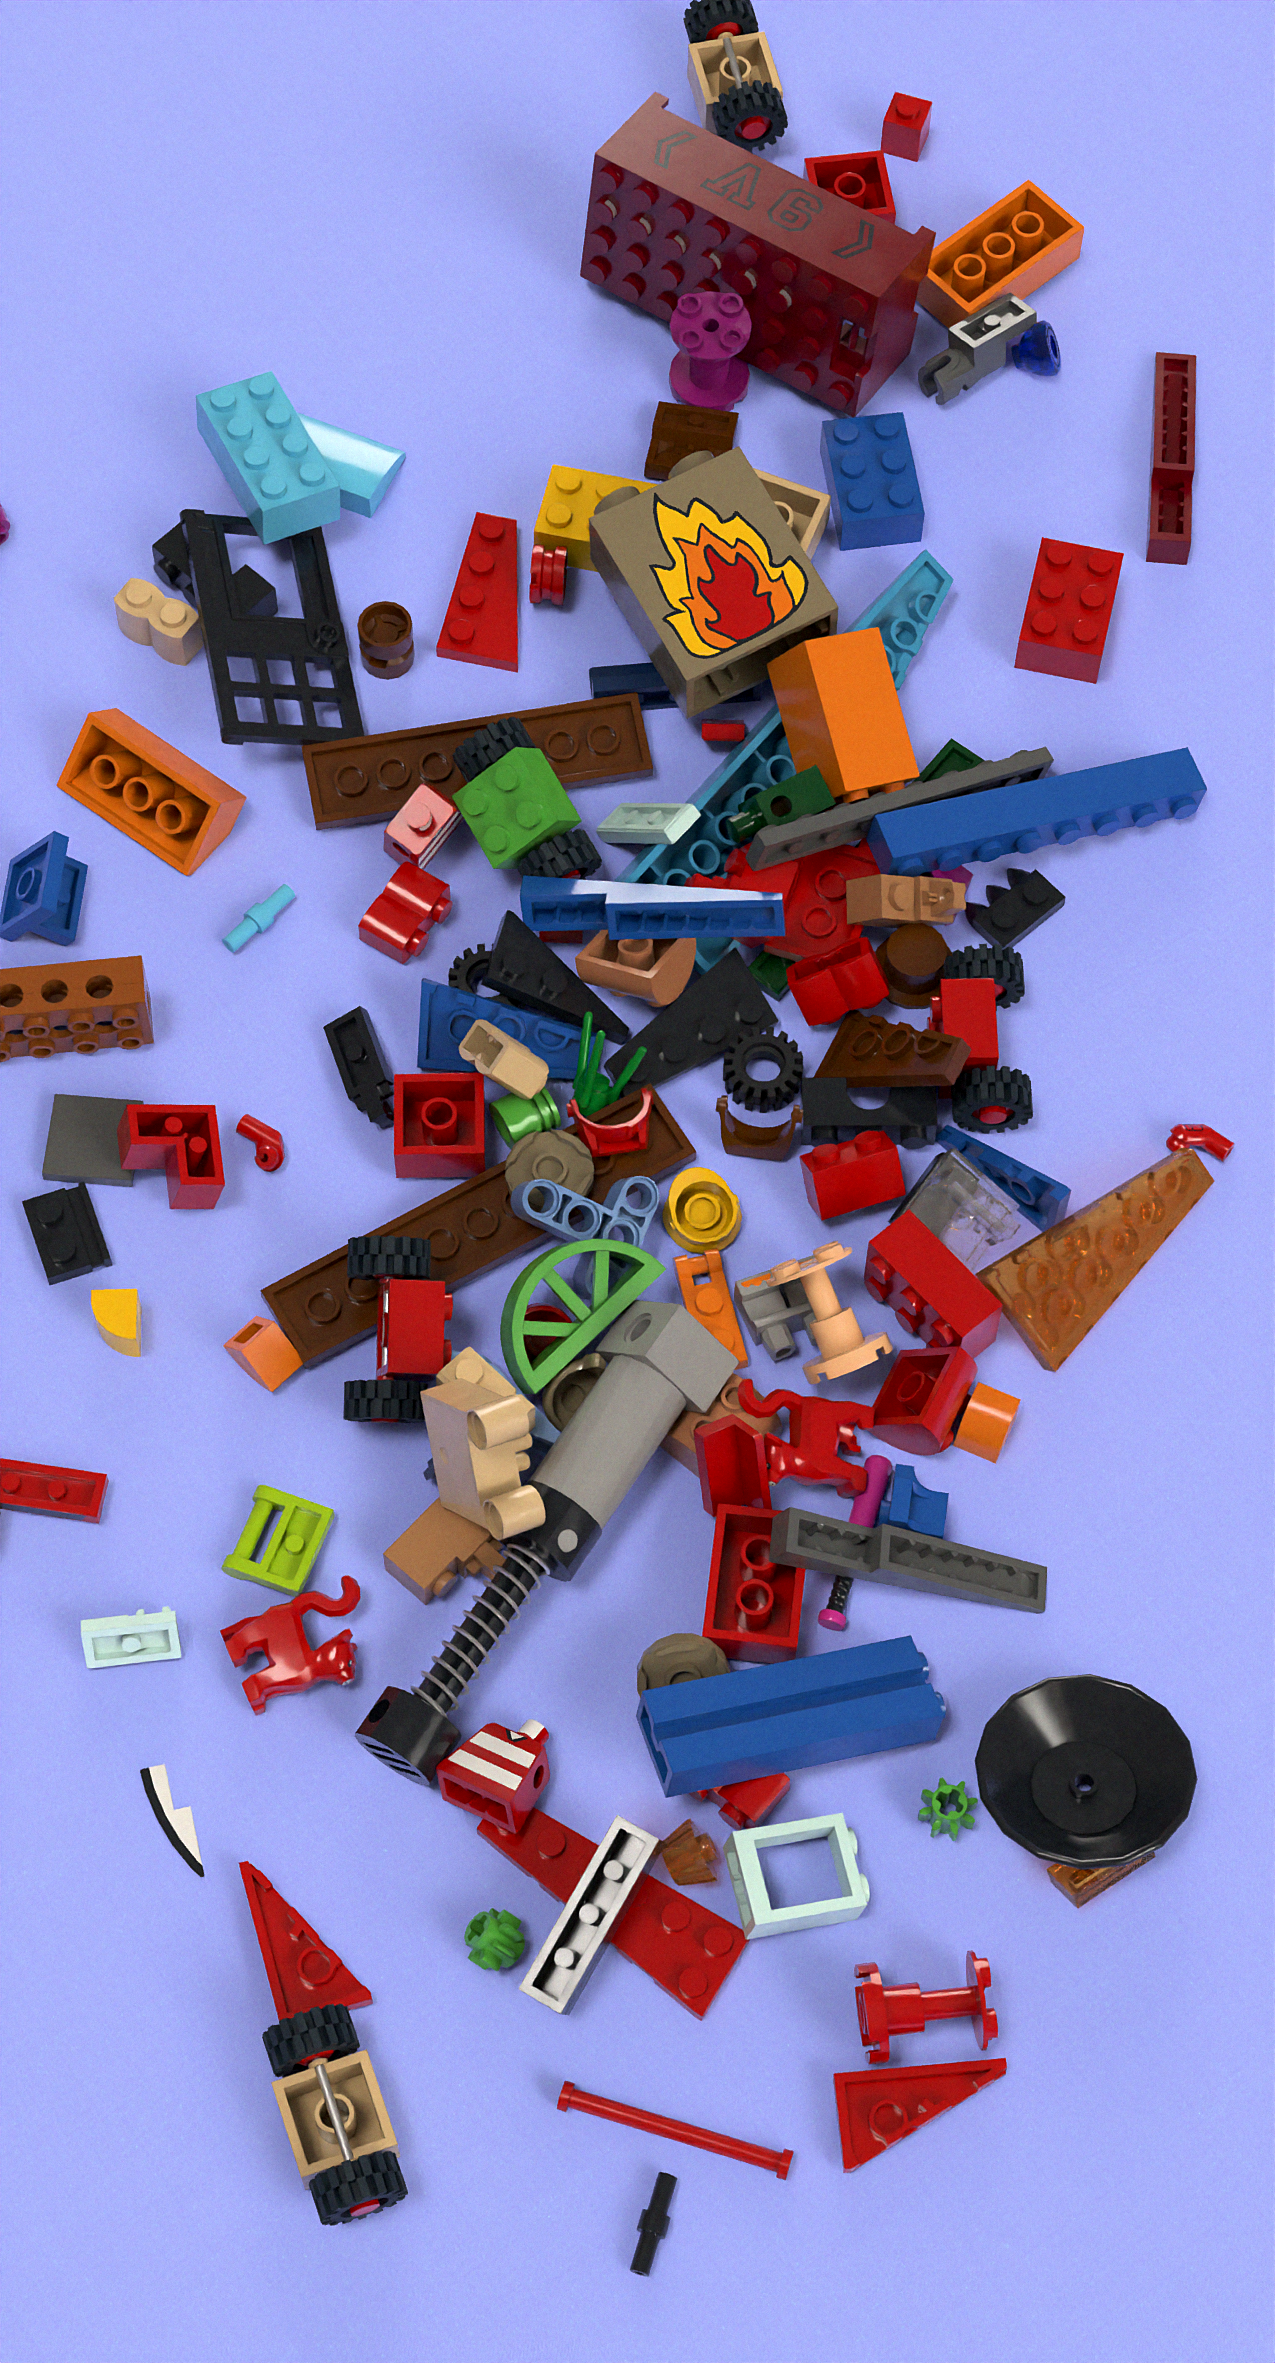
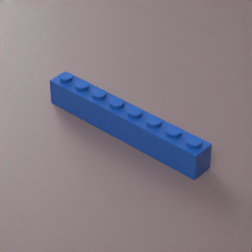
(1036, 814)

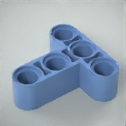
(597, 1220)

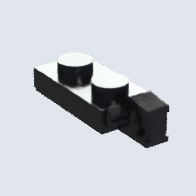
(362, 1065)

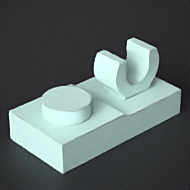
(131, 1638)

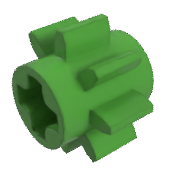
(940, 1799)
(494, 1939)

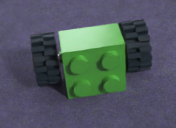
(520, 806)

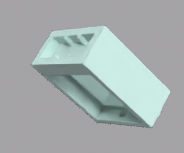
(750, 1888)

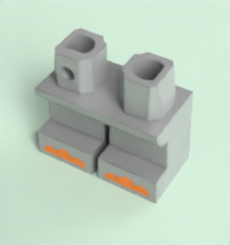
(774, 1312)

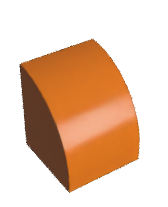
(264, 1353)
(987, 1422)

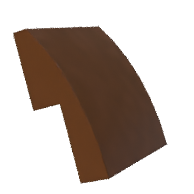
(686, 430)

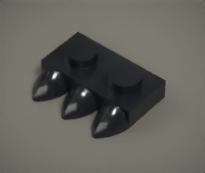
(1014, 911)

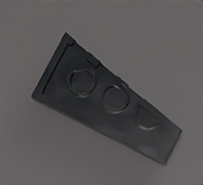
(696, 1026)

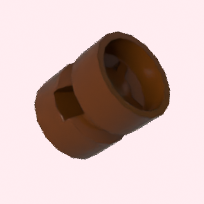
(386, 640)

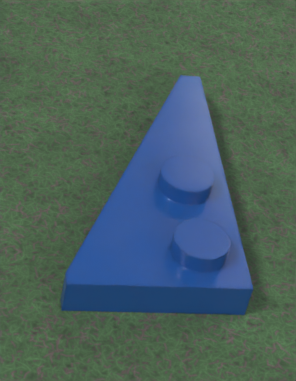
(1039, 1196)

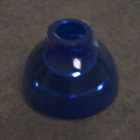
(1038, 350)

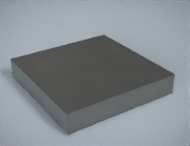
(85, 1141)

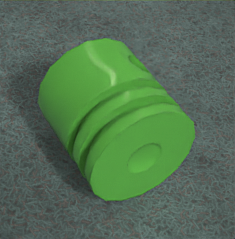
(519, 1117)

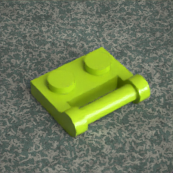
(291, 1547)

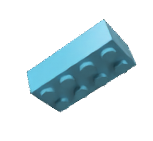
(268, 457)

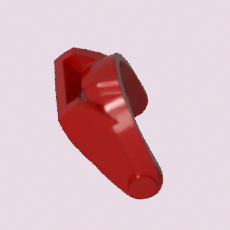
(615, 1139)

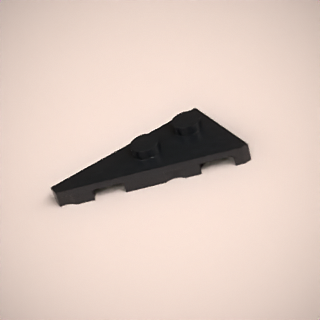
(534, 975)

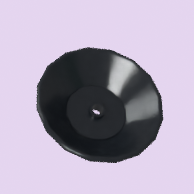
(1090, 1735)

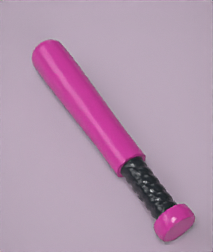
(864, 1513)

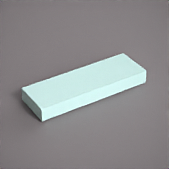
(648, 823)

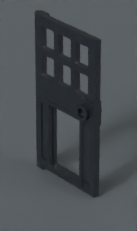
(259, 637)

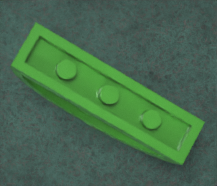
(590, 1321)

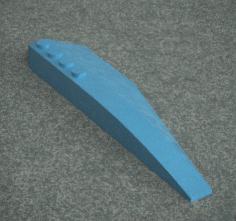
(765, 756)

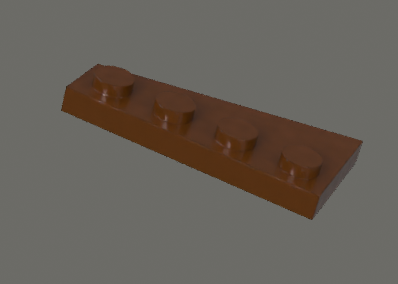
(891, 1055)

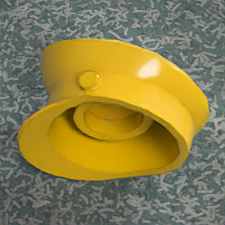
(701, 1211)

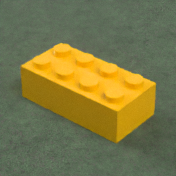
(569, 504)

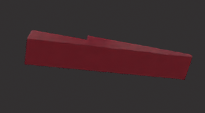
(1171, 459)

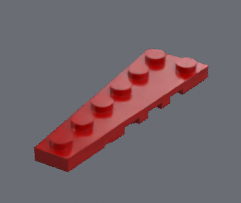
(663, 1932)

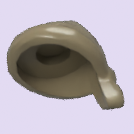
(570, 1387)

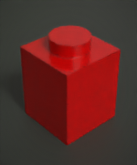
(906, 126)

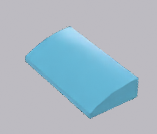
(358, 463)

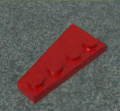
(484, 602)

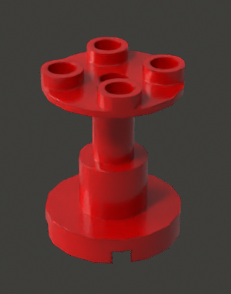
(905, 2009)

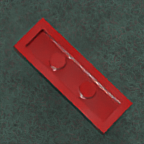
(52, 1490)

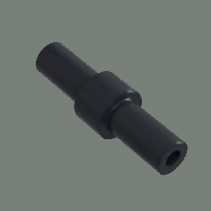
(653, 2224)

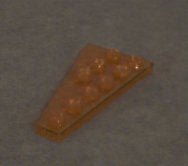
(1078, 1268)

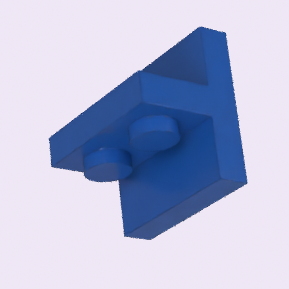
(43, 892)

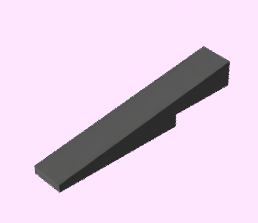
(906, 1560)

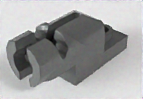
(975, 348)

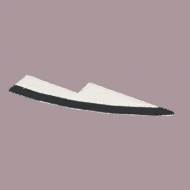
(176, 1823)

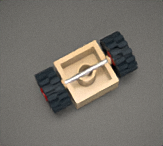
(733, 74)
(334, 2115)

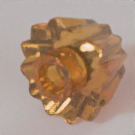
(690, 1855)

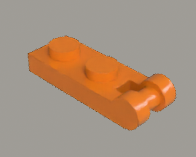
(710, 1301)

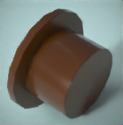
(913, 964)

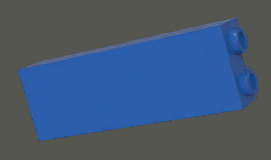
(789, 1715)

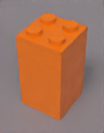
(844, 714)

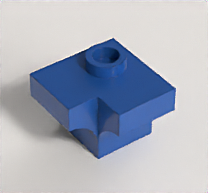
(913, 1505)

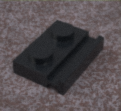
(66, 1233)

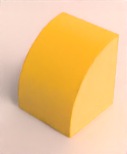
(119, 1319)

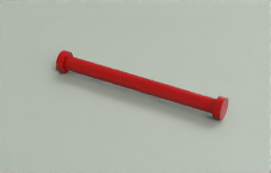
(675, 2130)

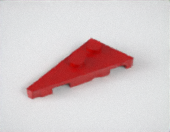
(296, 1960)
(892, 2103)

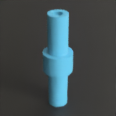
(258, 918)

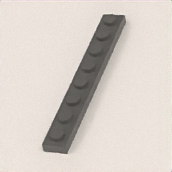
(852, 821)

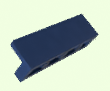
(648, 684)

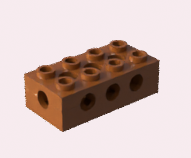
(79, 998)

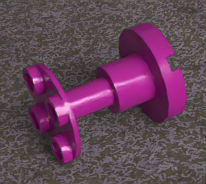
(709, 333)

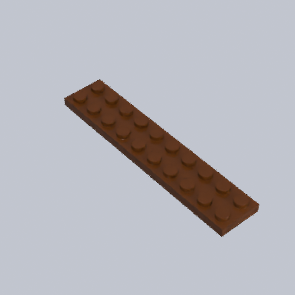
(468, 1234)

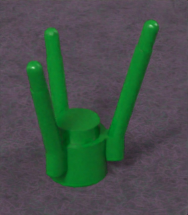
(592, 1088)

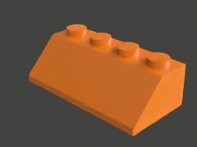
(150, 790)

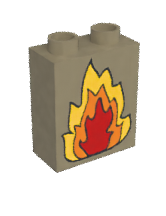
(709, 577)

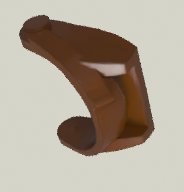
(756, 1141)

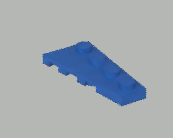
(451, 1012)

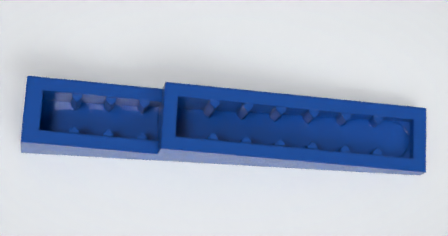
(648, 909)

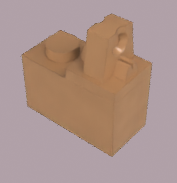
(902, 900)
(438, 1549)

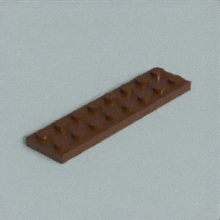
(378, 773)

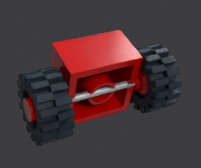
(967, 1009)
(408, 1329)

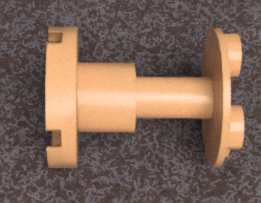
(835, 1328)

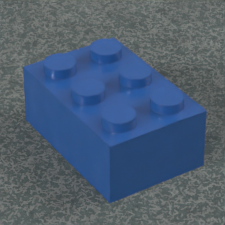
(871, 481)

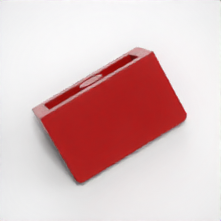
(731, 1465)

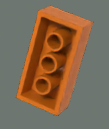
(1001, 251)

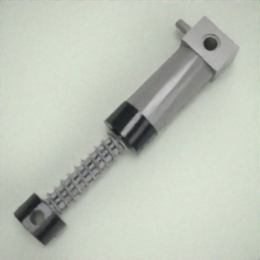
(655, 1370)

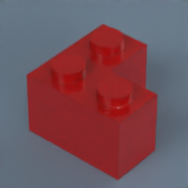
(181, 1142)

